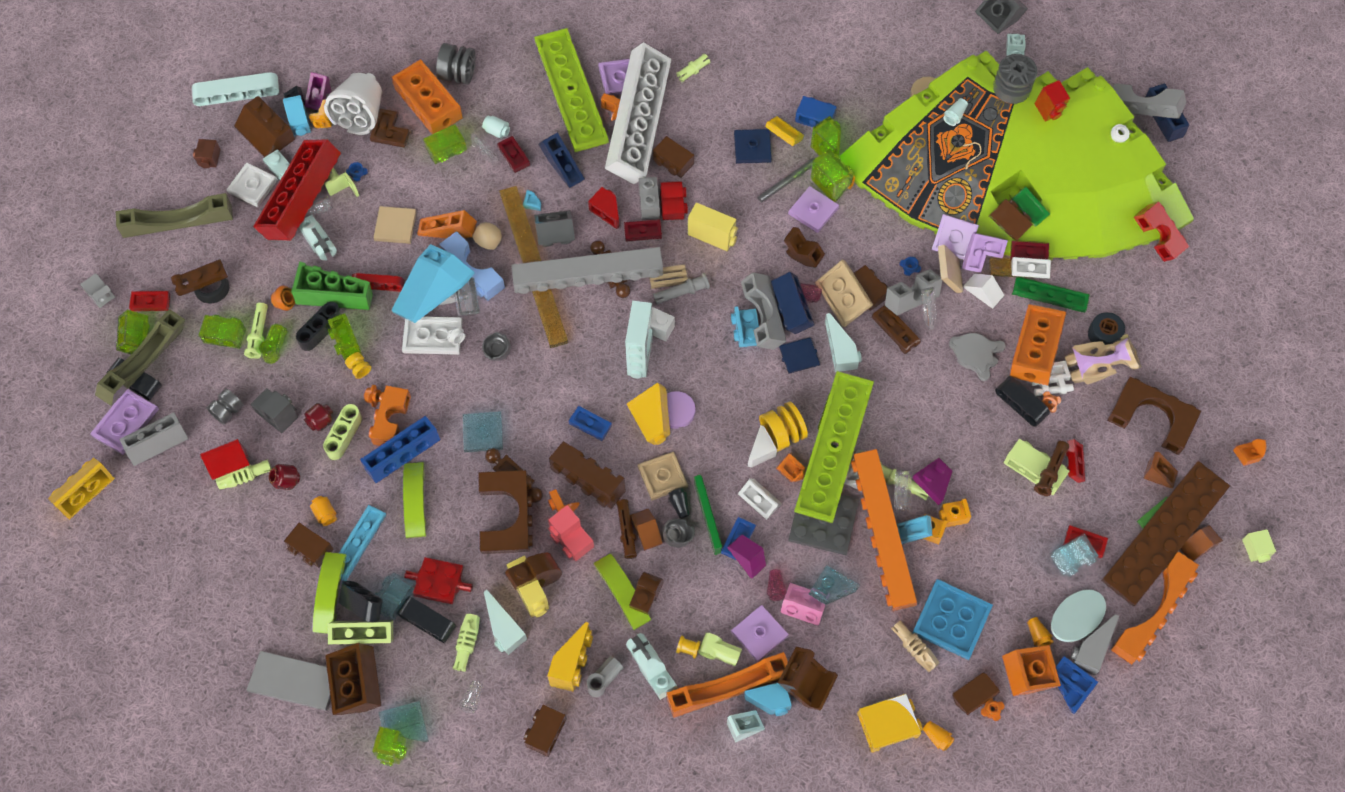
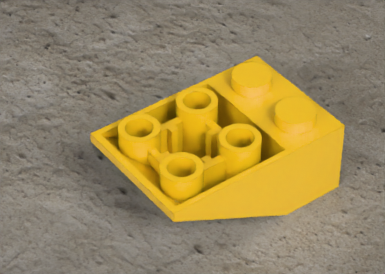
(569, 659)

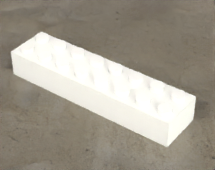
(638, 113)

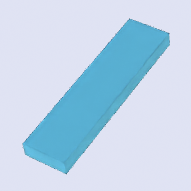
(360, 538)

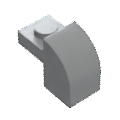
(97, 290)

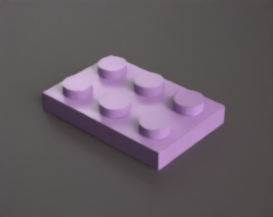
(123, 418)

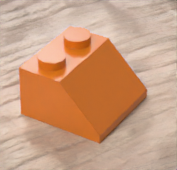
(1031, 670)

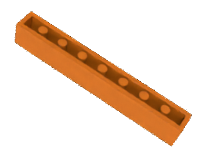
(884, 529)

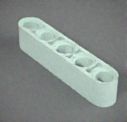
(235, 89)

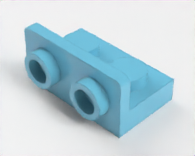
(745, 323)

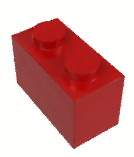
(1052, 101)

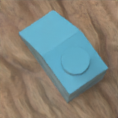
(297, 115)
(770, 698)

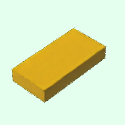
(784, 131)

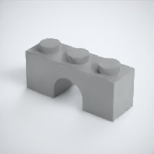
(902, 298)

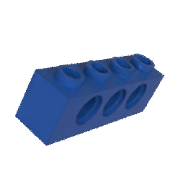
(400, 449)

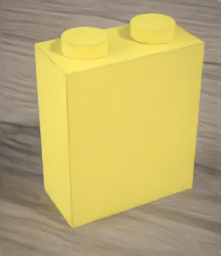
(712, 227)
(531, 594)

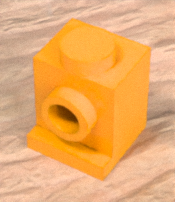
(963, 513)
(937, 531)

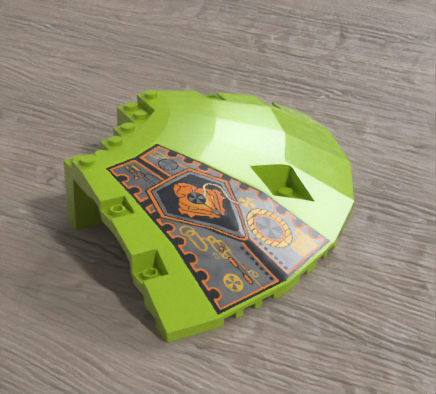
(1001, 147)

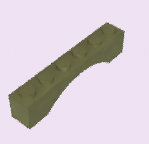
(141, 222)
(119, 379)

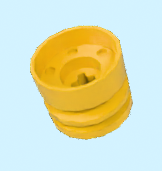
(784, 426)

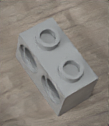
(649, 198)

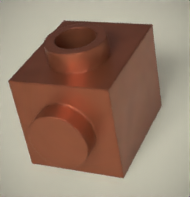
(207, 153)

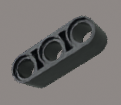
(315, 334)
(144, 386)
(1022, 401)
(360, 601)
(426, 619)

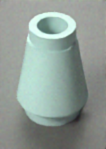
(954, 114)

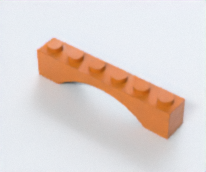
(1134, 639)
(704, 694)

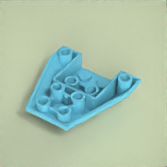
(431, 282)

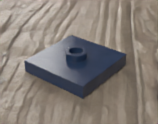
(752, 146)

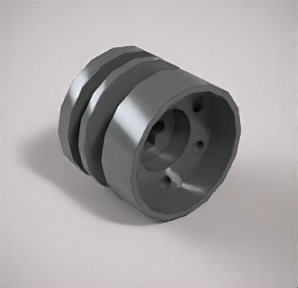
(455, 63)
(1015, 78)

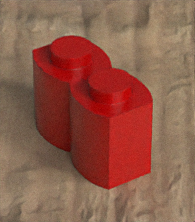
(672, 200)

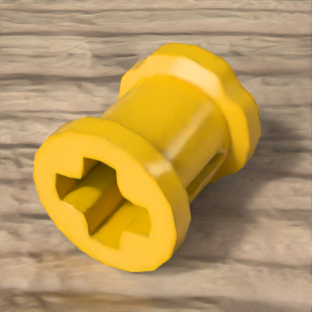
(688, 646)

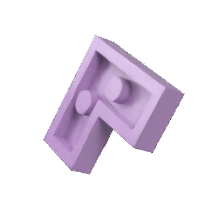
(979, 247)

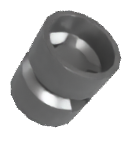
(225, 406)

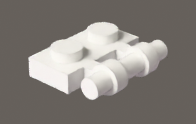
(1059, 374)

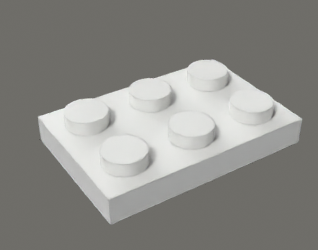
(430, 335)

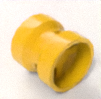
(358, 365)

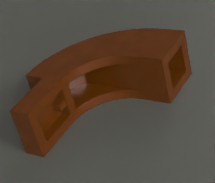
(534, 568)

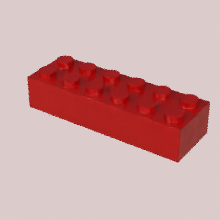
(297, 190)

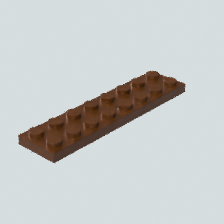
(1165, 533)

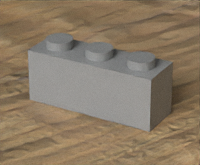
(153, 439)

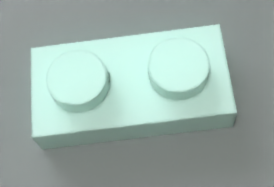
(276, 163)

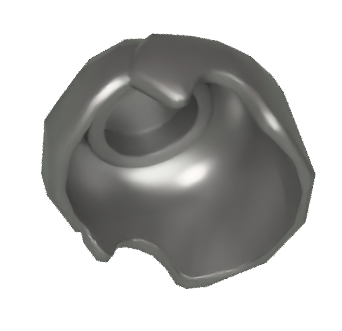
(496, 346)
(677, 533)

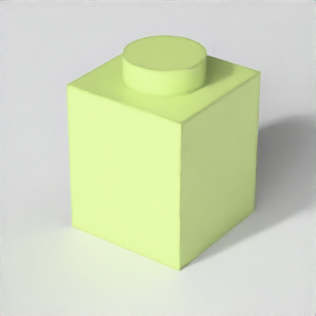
(1259, 546)

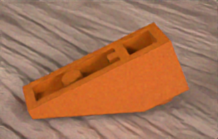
(446, 224)

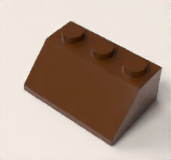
(263, 127)
(353, 679)

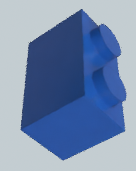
(813, 111)

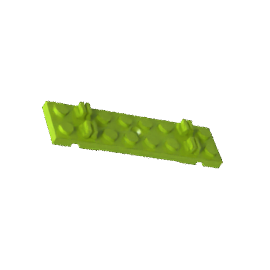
(575, 105)
(827, 464)

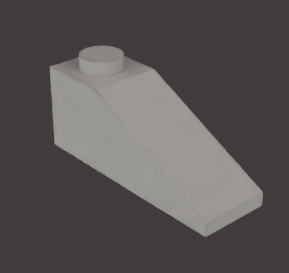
(1093, 649)

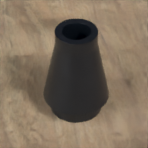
(679, 501)

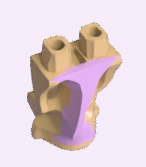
(1090, 363)

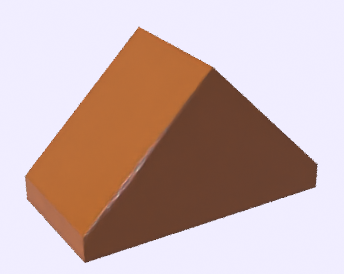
(1160, 471)
(646, 529)
(1200, 543)

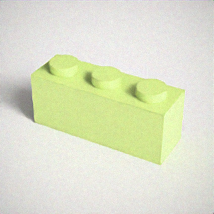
(1031, 462)
(360, 632)

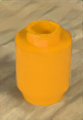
(323, 510)

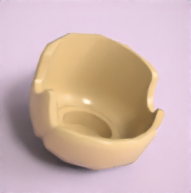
(487, 235)

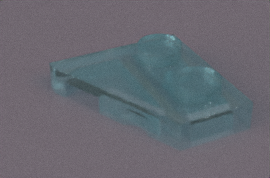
(832, 586)
(407, 720)

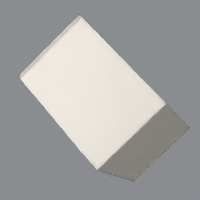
(985, 289)
(763, 448)

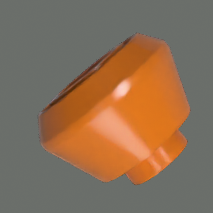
(283, 298)

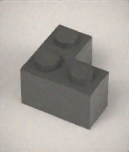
(275, 409)

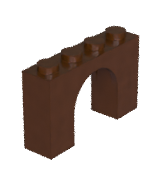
(1181, 415)
(517, 536)

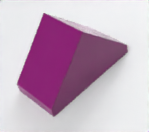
(748, 555)

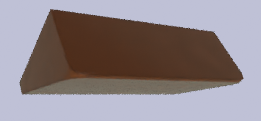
(975, 693)

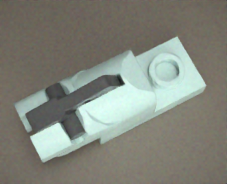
(317, 237)
(651, 665)

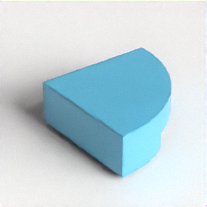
(531, 201)

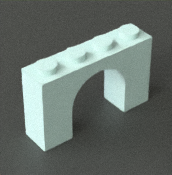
(639, 339)

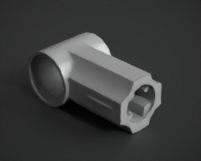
(605, 675)

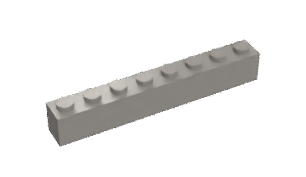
(587, 270)

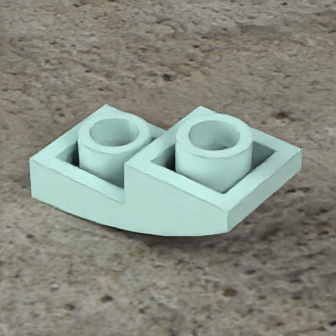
(1015, 44)

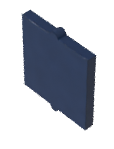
(799, 355)

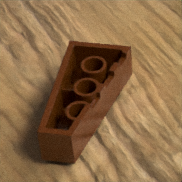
(587, 475)

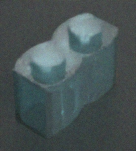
(1073, 555)
(393, 594)

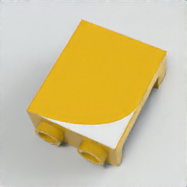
(889, 722)

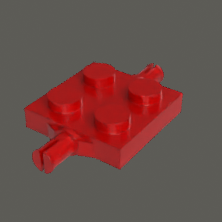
(438, 580)

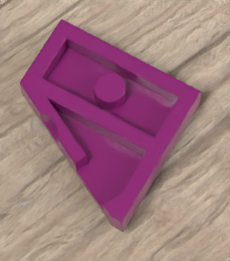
(934, 479)

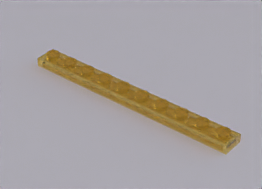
(529, 253)

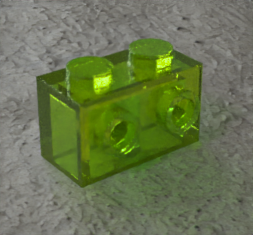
(445, 144)
(131, 331)
(222, 331)
(343, 334)
(389, 746)

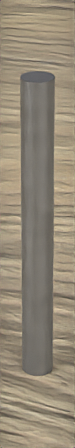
(785, 181)

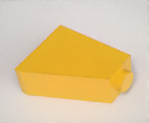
(652, 414)

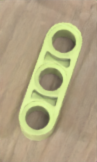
(342, 423)

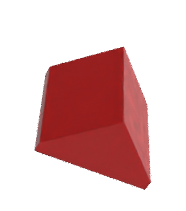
(225, 459)

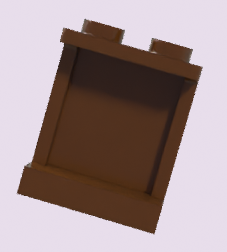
(807, 679)

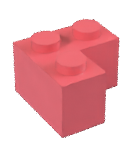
(567, 531)

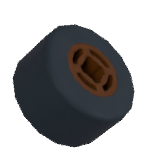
(1106, 328)

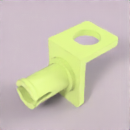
(339, 182)

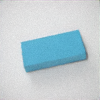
(915, 529)

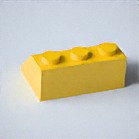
(81, 488)

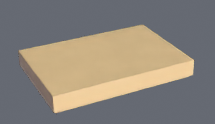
(844, 293)

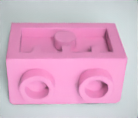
(802, 605)

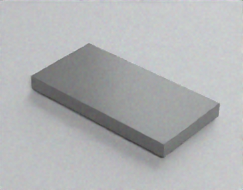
(290, 681)

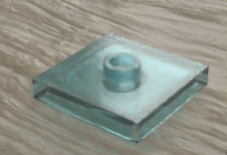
(482, 431)

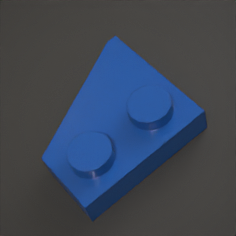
(1074, 683)

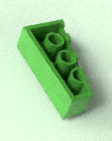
(318, 287)

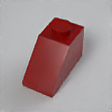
(605, 206)

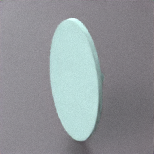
(1078, 615)

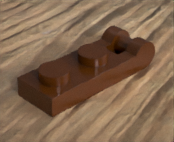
(199, 277)
(896, 329)

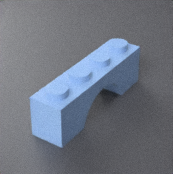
(487, 281)

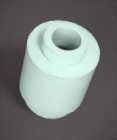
(496, 126)

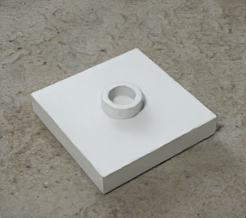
(252, 184)

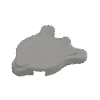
(976, 353)

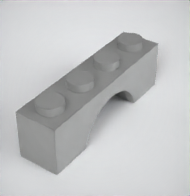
(1166, 104)
(760, 292)

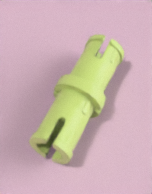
(693, 67)

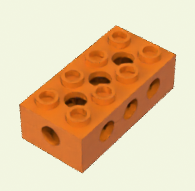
(427, 97)
(1038, 344)

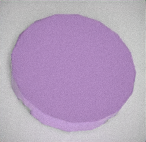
(680, 409)

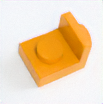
(320, 119)

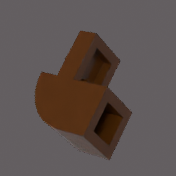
(802, 250)
(646, 592)

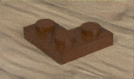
(386, 133)

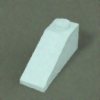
(842, 347)
(504, 628)

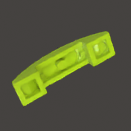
(414, 500)
(621, 589)
(327, 591)

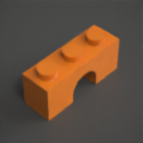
(391, 401)

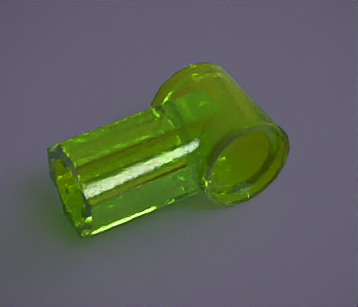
(273, 343)

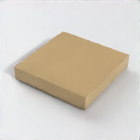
(395, 225)
(950, 269)
(662, 475)

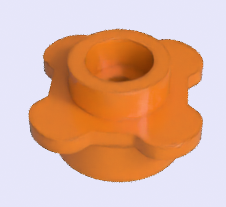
(372, 395)
(1047, 396)
(987, 712)

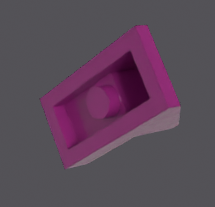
(317, 89)

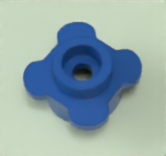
(356, 166)
(910, 261)

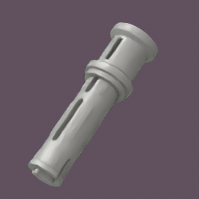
(690, 286)

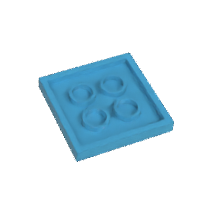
(952, 619)

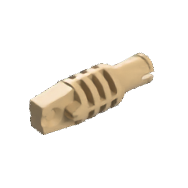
(916, 647)

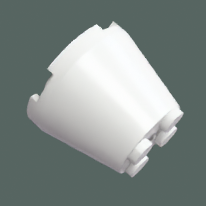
(355, 103)

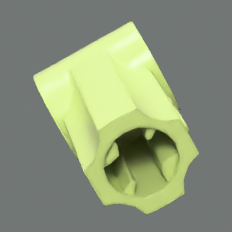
(715, 647)

